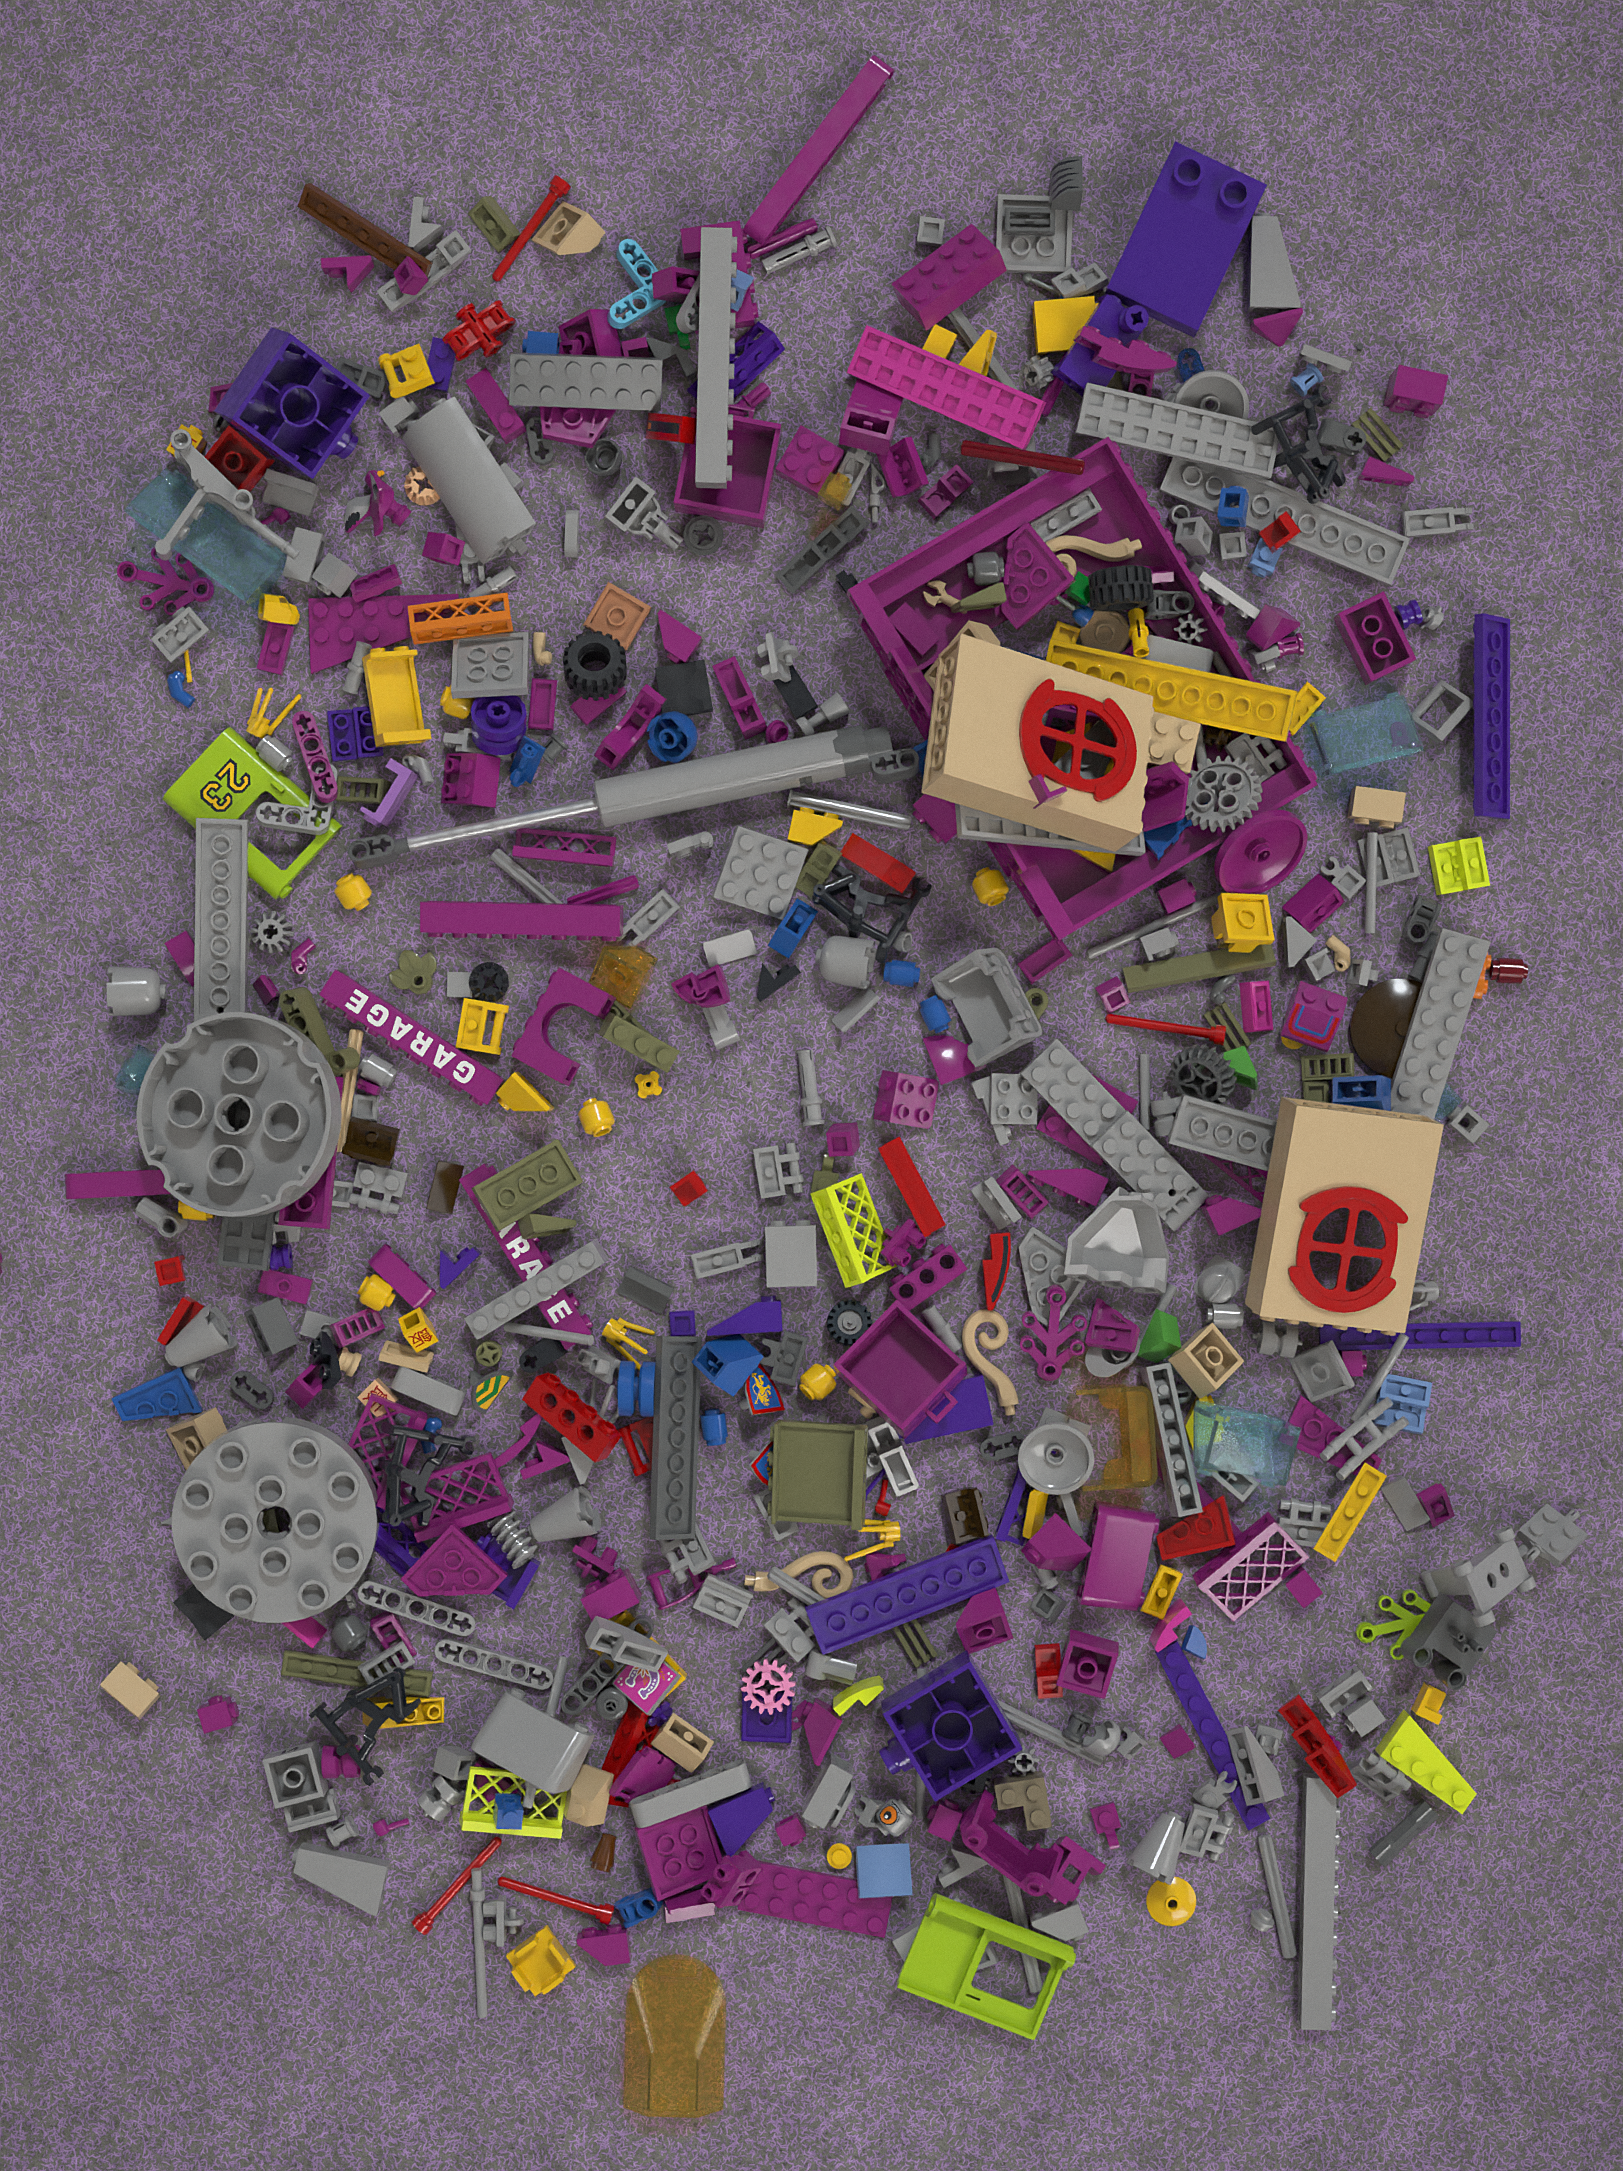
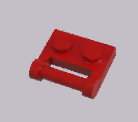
(645, 1430)

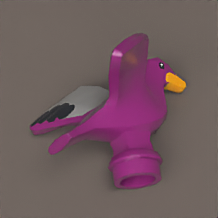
(377, 505)

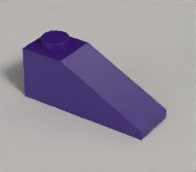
(754, 1318)

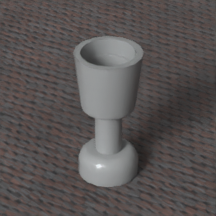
(831, 710)

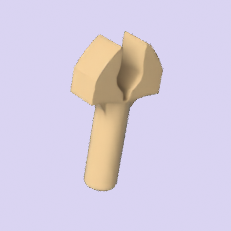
(943, 598)

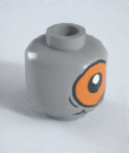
(894, 1817)

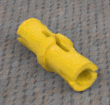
(1136, 621)

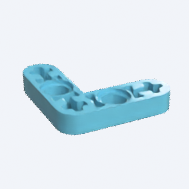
(644, 292)

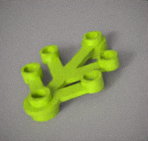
(1407, 1622)

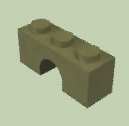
(638, 1042)

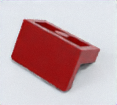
(182, 1315)

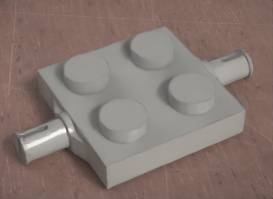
(1551, 1535)

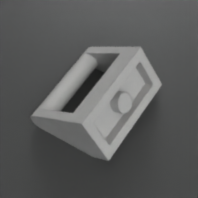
(1451, 721)

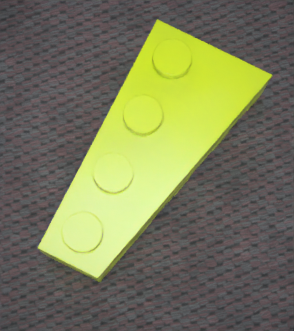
(1419, 1758)

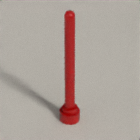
(557, 189)
(1215, 1034)
(602, 1912)
(424, 1921)

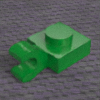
(671, 314)

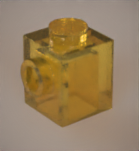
(835, 490)

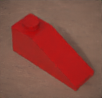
(877, 863)

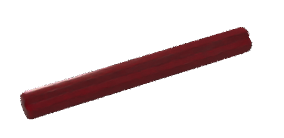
(1022, 457)

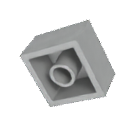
(295, 1774)

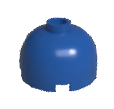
(672, 736)

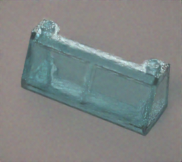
(215, 540)

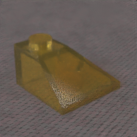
(623, 972)

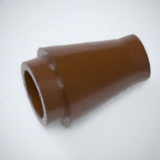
(604, 1854)

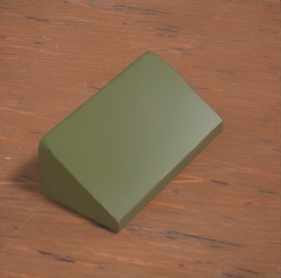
(494, 223)

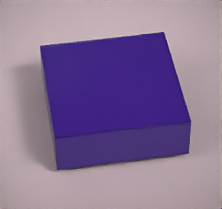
(682, 1323)

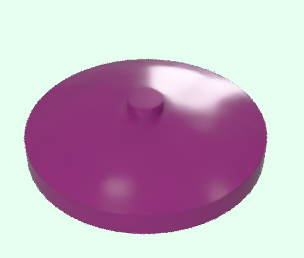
(1261, 852)

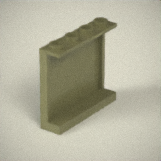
(818, 1473)

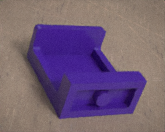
(517, 1580)

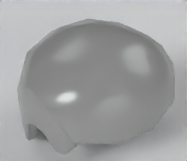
(1104, 1740)

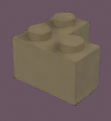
(1027, 1792)

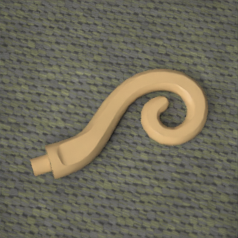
(1111, 552)
(1004, 1387)
(762, 1583)

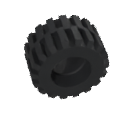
(1120, 588)
(594, 648)

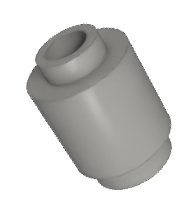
(275, 753)
(377, 1071)
(1225, 1315)

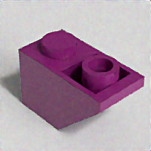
(608, 1945)

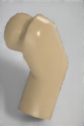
(541, 656)
(1341, 953)
(866, 1410)

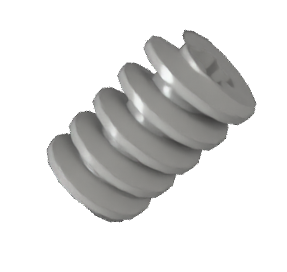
(512, 1539)

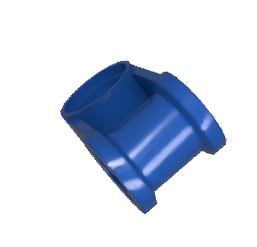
(635, 1907)

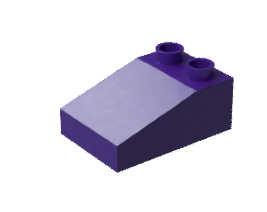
(1185, 238)

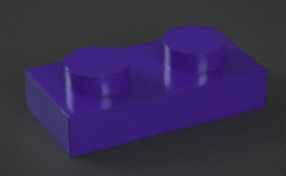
(441, 364)

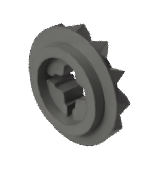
(700, 523)

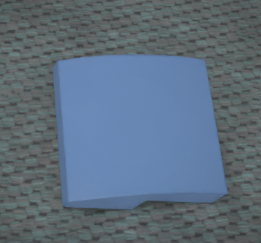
(1409, 1399)
(883, 1870)

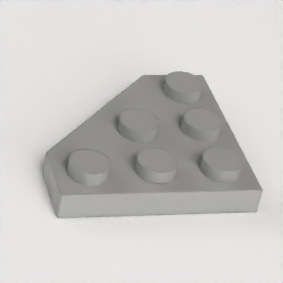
(1044, 1266)

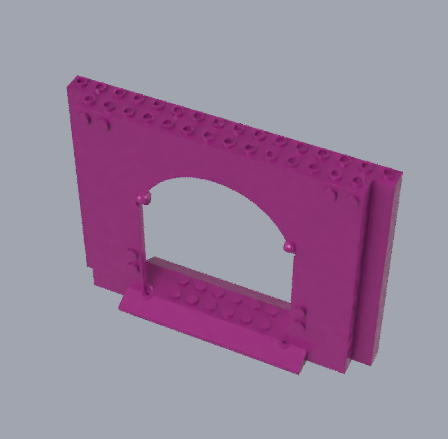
(1058, 882)

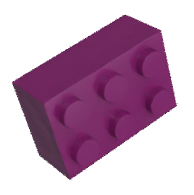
(1374, 638)

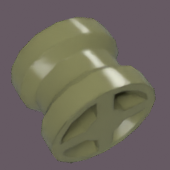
(485, 1355)

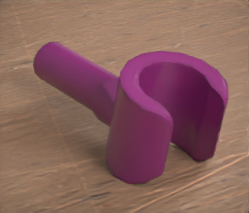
(278, 514)
(381, 1827)

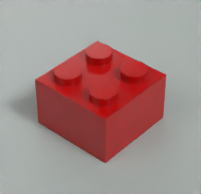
(239, 459)

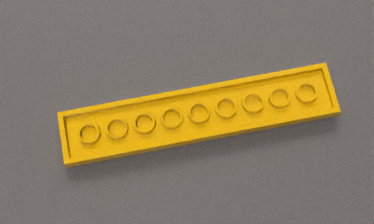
(1186, 691)

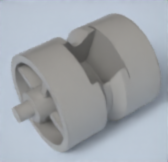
(1165, 1111)
(1277, 1339)
(437, 1800)

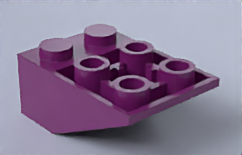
(870, 418)

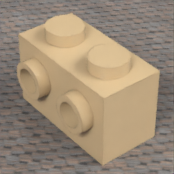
(1376, 806)
(130, 1689)
(682, 1743)

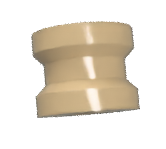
(348, 1361)

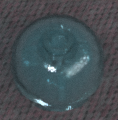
(133, 1070)

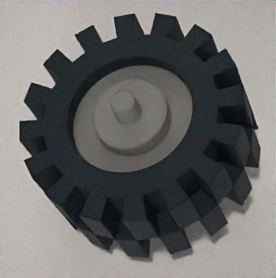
(848, 1322)

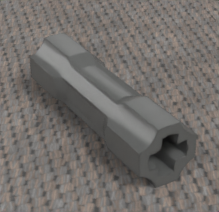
(1417, 1820)

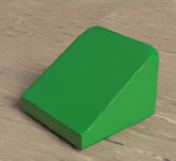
(1079, 589)

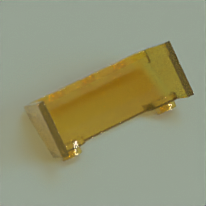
(1138, 1442)

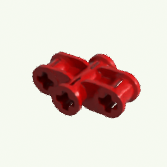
(478, 330)

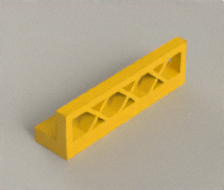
(1350, 1512)

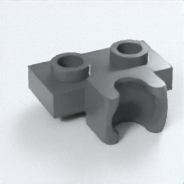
(785, 1356)

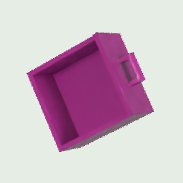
(753, 470)
(901, 1370)

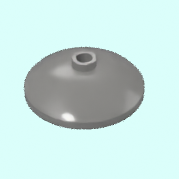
(1221, 387)
(1056, 1472)

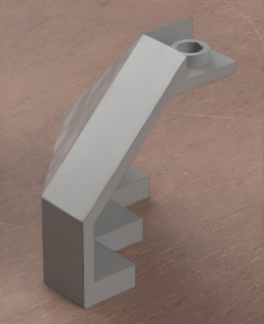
(1121, 1245)

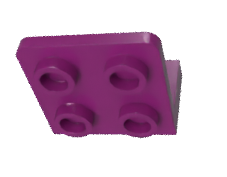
(1164, 796)
(906, 1099)

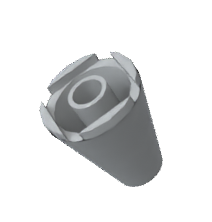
(201, 1338)
(566, 1518)
(1159, 1848)

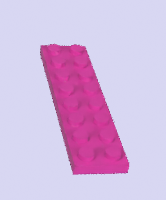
(946, 387)

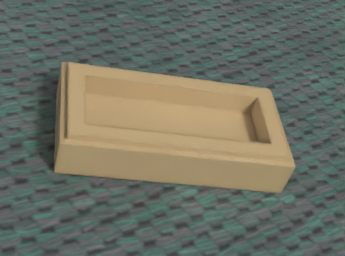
(406, 1356)

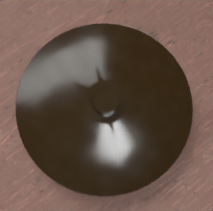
(1381, 1023)

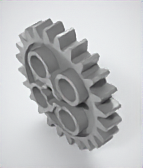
(1242, 796)

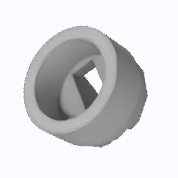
(1179, 509)
(899, 942)
(190, 1370)
(1181, 1389)

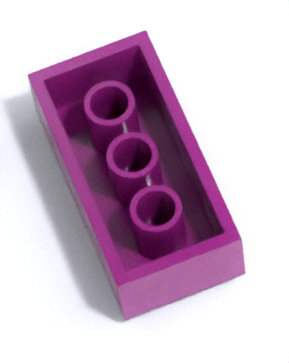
(949, 276)

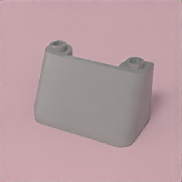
(988, 1004)
(533, 1743)

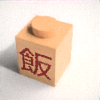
(378, 1388)

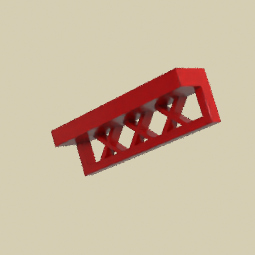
(911, 1186)
(622, 1749)

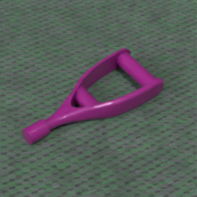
(696, 1580)

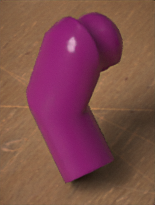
(299, 956)

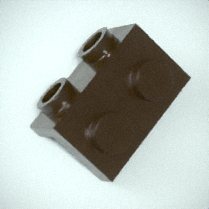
(371, 1141)
(965, 1514)

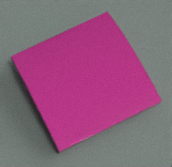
(1163, 1631)

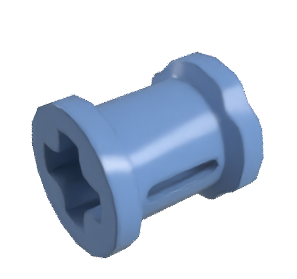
(1306, 379)

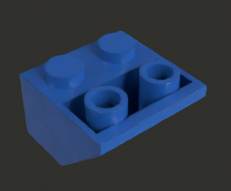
(1363, 1091)
(728, 1362)

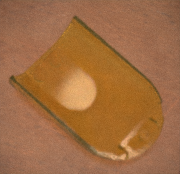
(675, 2039)

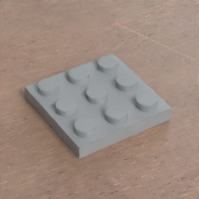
(1031, 252)
(490, 665)
(759, 872)

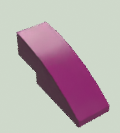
(740, 697)

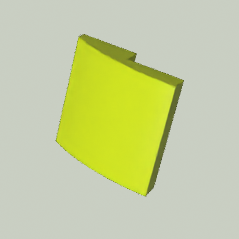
(1458, 865)
(863, 1690)

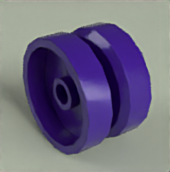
(498, 724)

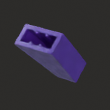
(741, 1815)

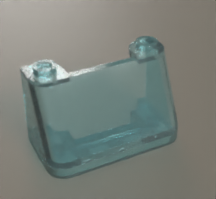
(1363, 735)
(1243, 1443)

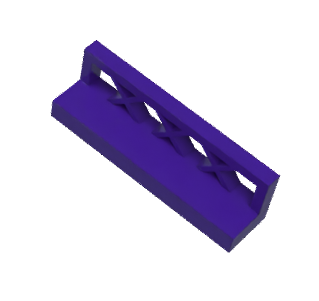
(753, 361)
(1010, 1509)
(392, 1549)

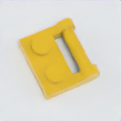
(413, 366)
(473, 1026)

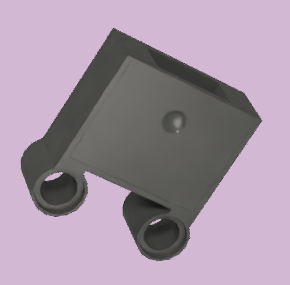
(1453, 1634)

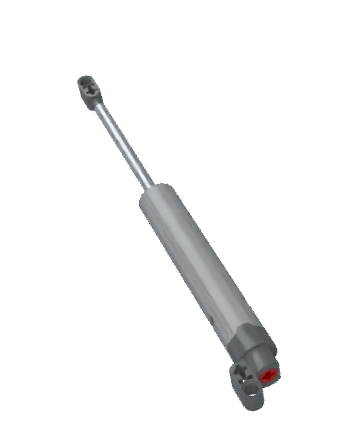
(686, 787)

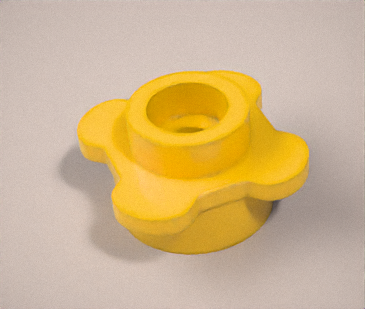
(654, 1089)

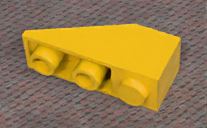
(428, 1712)

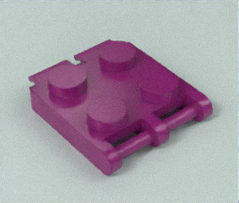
(643, 1774)

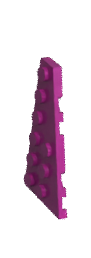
(378, 621)

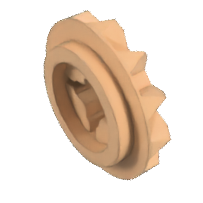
(412, 488)

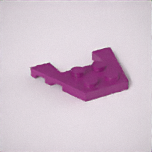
(574, 425)

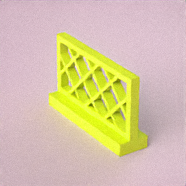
(841, 1235)
(531, 1825)

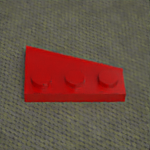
(1198, 1532)

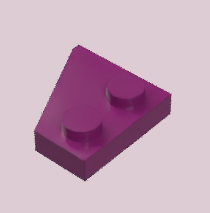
(1111, 1329)

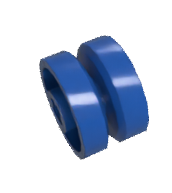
(634, 1388)

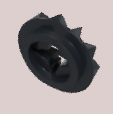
(477, 983)

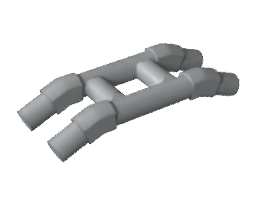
(1379, 1438)

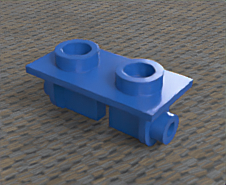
(526, 762)

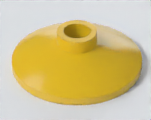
(1162, 1893)

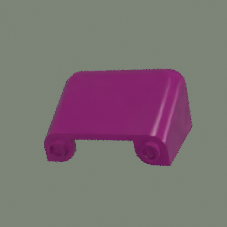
(1118, 1557)
(1029, 1869)

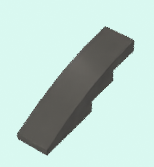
(822, 549)

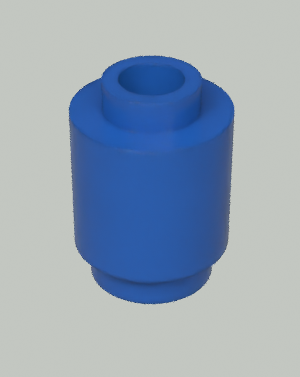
(901, 973)
(935, 1014)
(714, 1427)

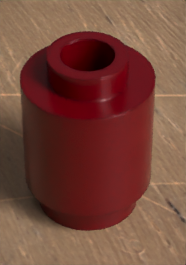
(1508, 970)

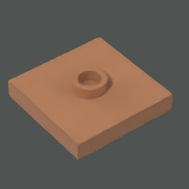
(617, 615)

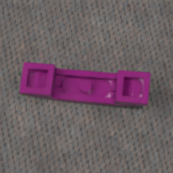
(529, 1429)

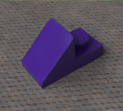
(450, 1269)

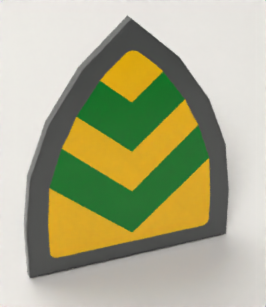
(487, 1388)

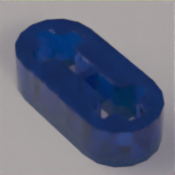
(1184, 369)

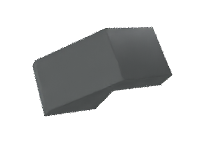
(670, 353)

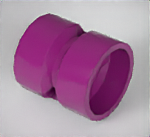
(335, 1765)

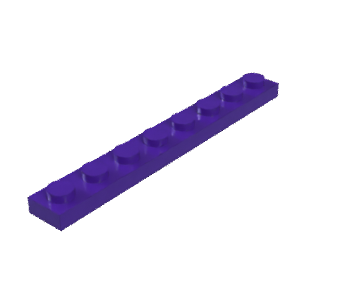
(1429, 1336)
(1207, 1727)

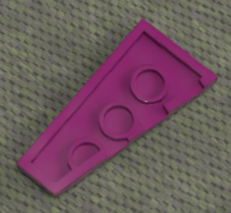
(1319, 1431)

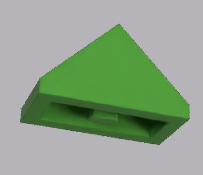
(1243, 1067)
(1160, 1338)

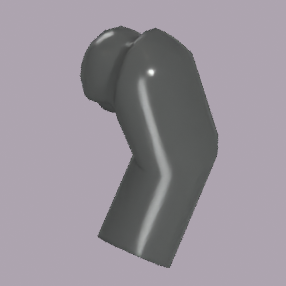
(933, 452)
(1219, 987)

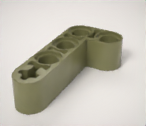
(303, 1015)

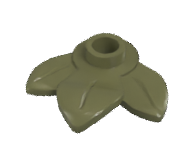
(413, 968)

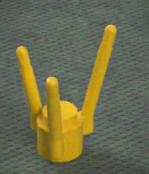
(260, 725)
(615, 1333)
(886, 1531)

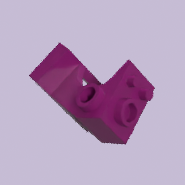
(1079, 1859)

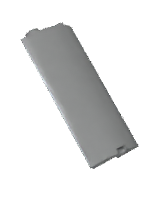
(468, 479)

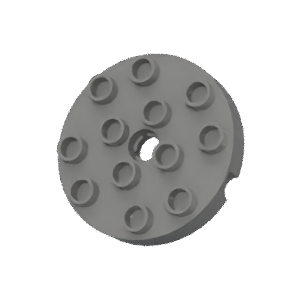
(289, 1126)
(263, 1572)

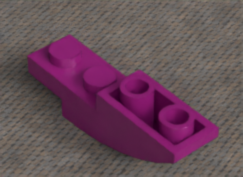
(1133, 358)

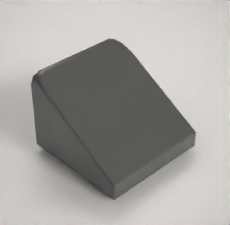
(1048, 1605)

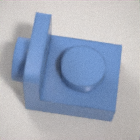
(1262, 560)

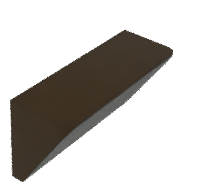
(445, 1187)

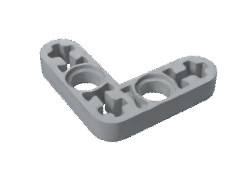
(306, 815)

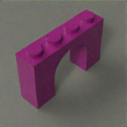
(692, 250)
(534, 1045)

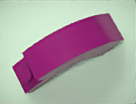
(631, 728)

